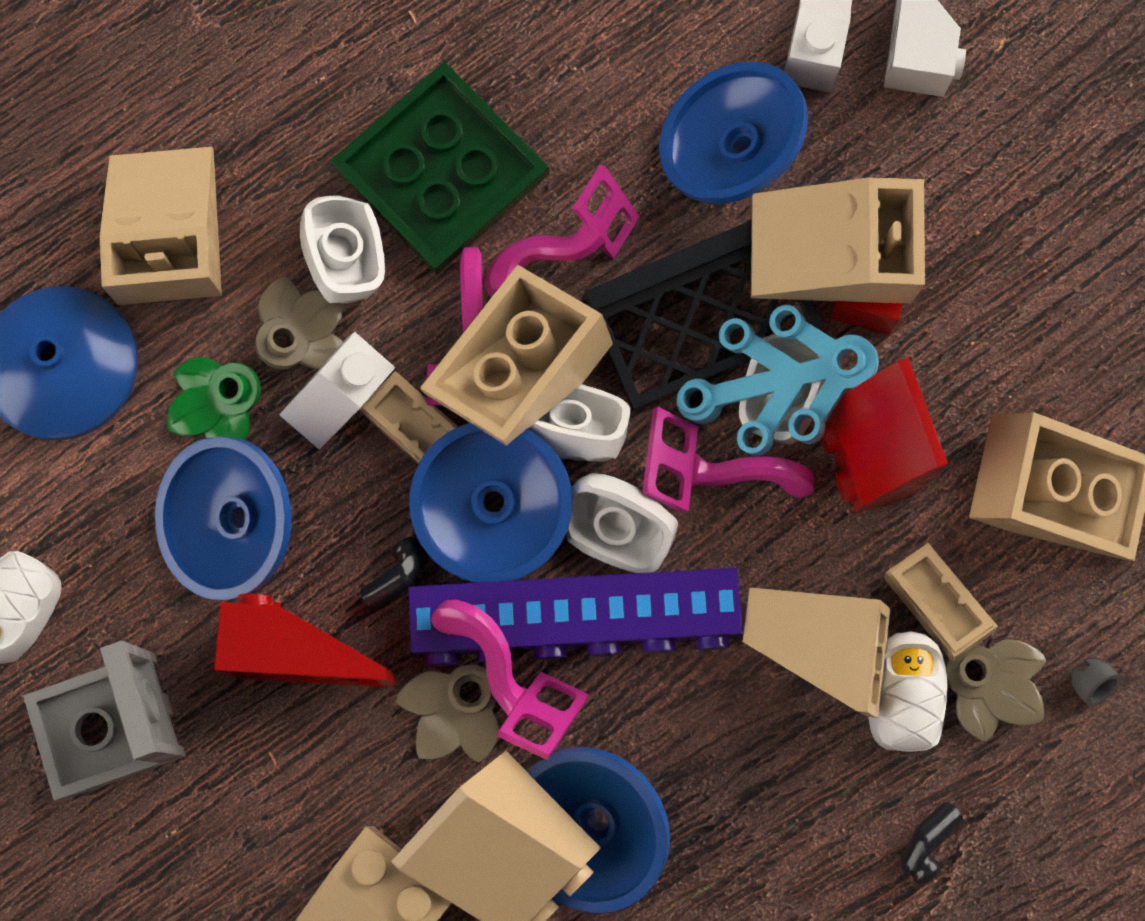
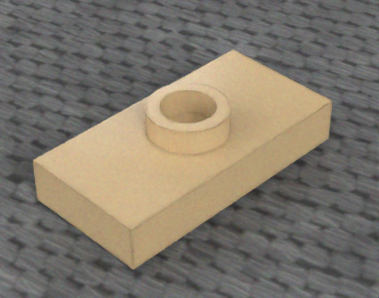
(405, 416)
(940, 602)

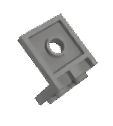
(136, 716)

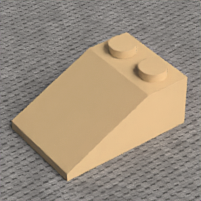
(519, 356)
(1060, 485)
(372, 888)

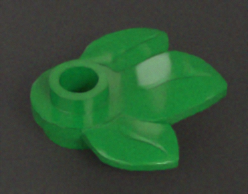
(205, 402)

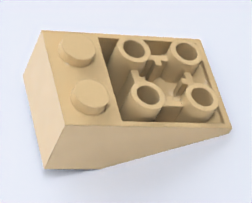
(160, 227)
(840, 241)

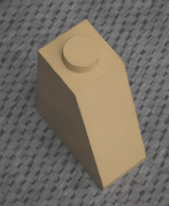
(823, 639)

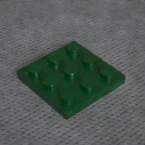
(440, 167)

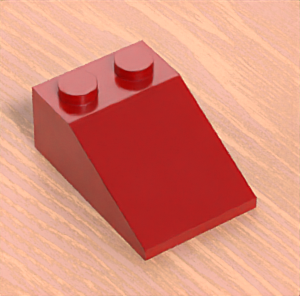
(883, 439)
(272, 644)

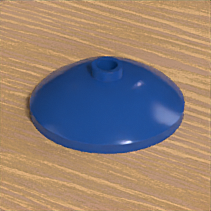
(722, 116)
(83, 380)
(452, 511)
(203, 518)
(633, 840)

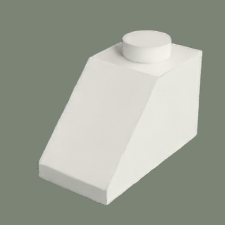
(818, 43)
(923, 48)
(337, 390)

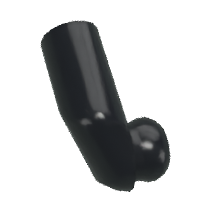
(397, 579)
(926, 839)

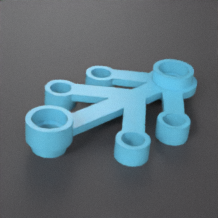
(783, 380)

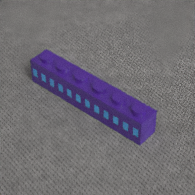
(587, 614)

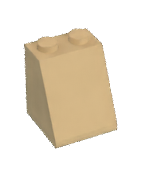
(500, 847)

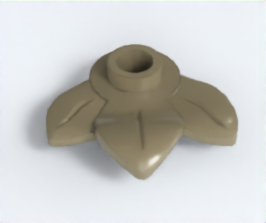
(303, 319)
(1003, 689)
(447, 718)

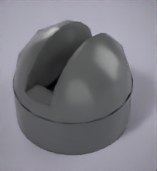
(1095, 682)

